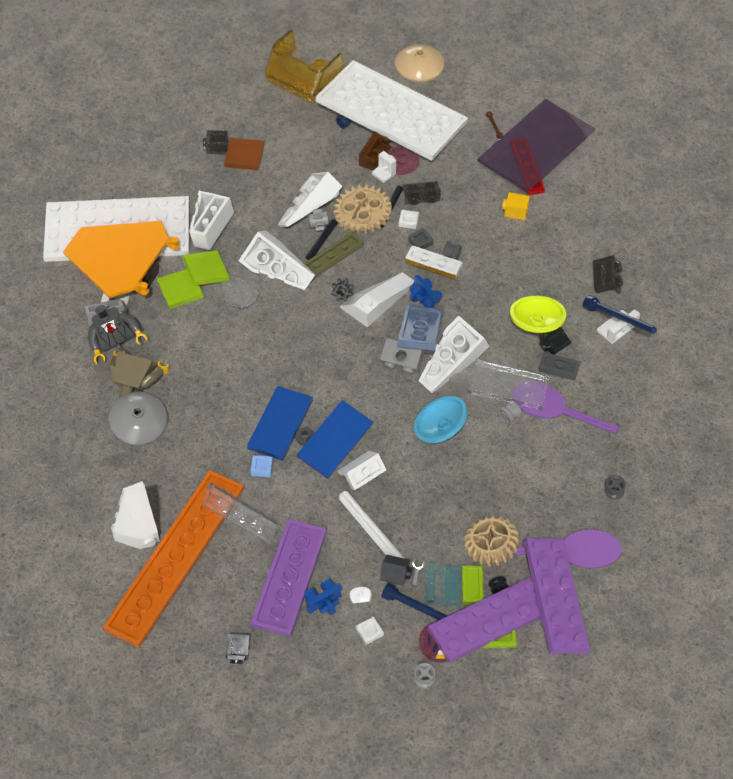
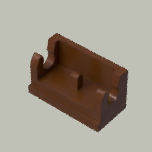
(370, 153)

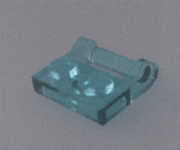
(450, 585)

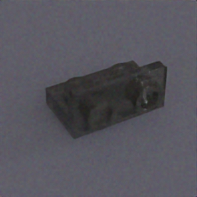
(421, 193)
(607, 274)

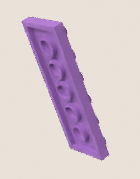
(288, 578)
(556, 596)
(486, 620)

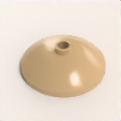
(419, 63)

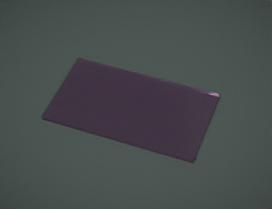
(536, 145)

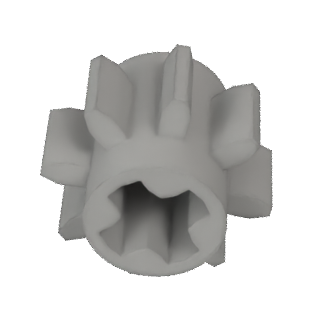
(318, 219)

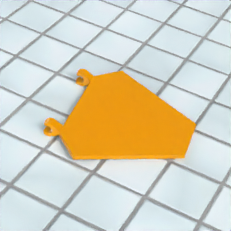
(119, 254)

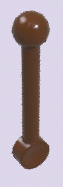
(498, 134)

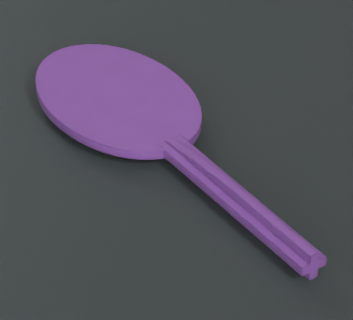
(555, 405)
(589, 549)

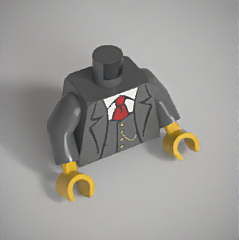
(111, 328)

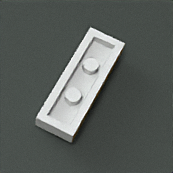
(433, 262)

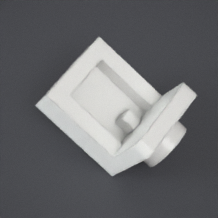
(386, 167)

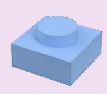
(261, 466)

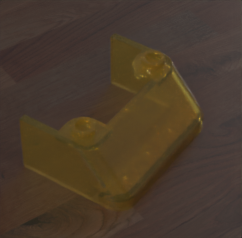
(297, 75)

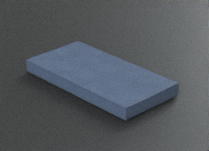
(420, 327)

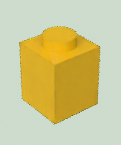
(516, 206)

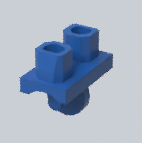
(422, 292)
(324, 601)

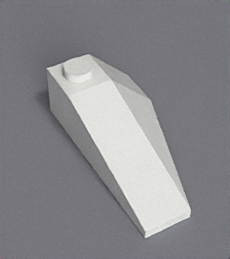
(315, 192)
(272, 258)
(375, 300)
(454, 353)
(135, 519)

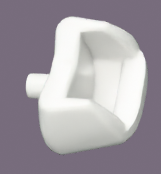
(360, 595)

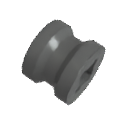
(452, 251)
(615, 482)

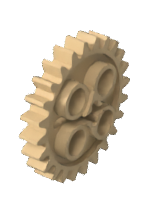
(362, 209)

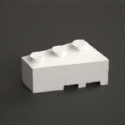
(209, 219)

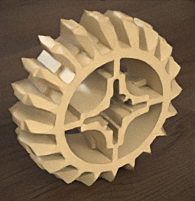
(486, 536)

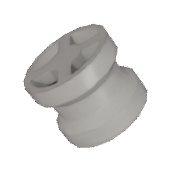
(509, 412)
(424, 670)

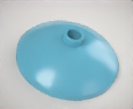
(441, 419)

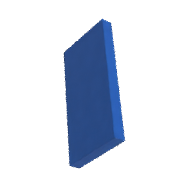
(280, 423)
(334, 439)

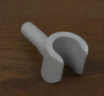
(416, 572)

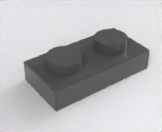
(559, 366)

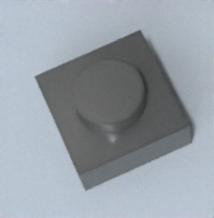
(421, 239)

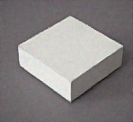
(408, 219)
(369, 630)

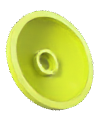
(538, 314)

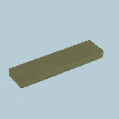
(334, 254)

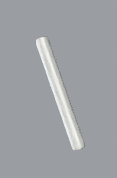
(369, 526)

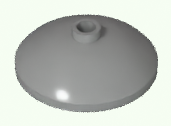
(141, 428)

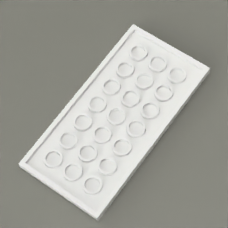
(392, 110)
(67, 217)

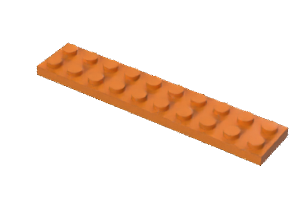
(168, 565)

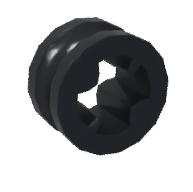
(498, 584)

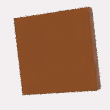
(244, 153)

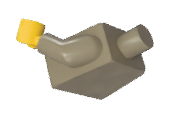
(134, 372)

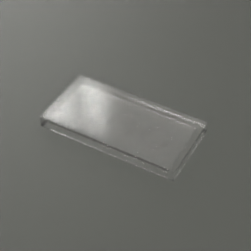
(508, 384)
(241, 513)

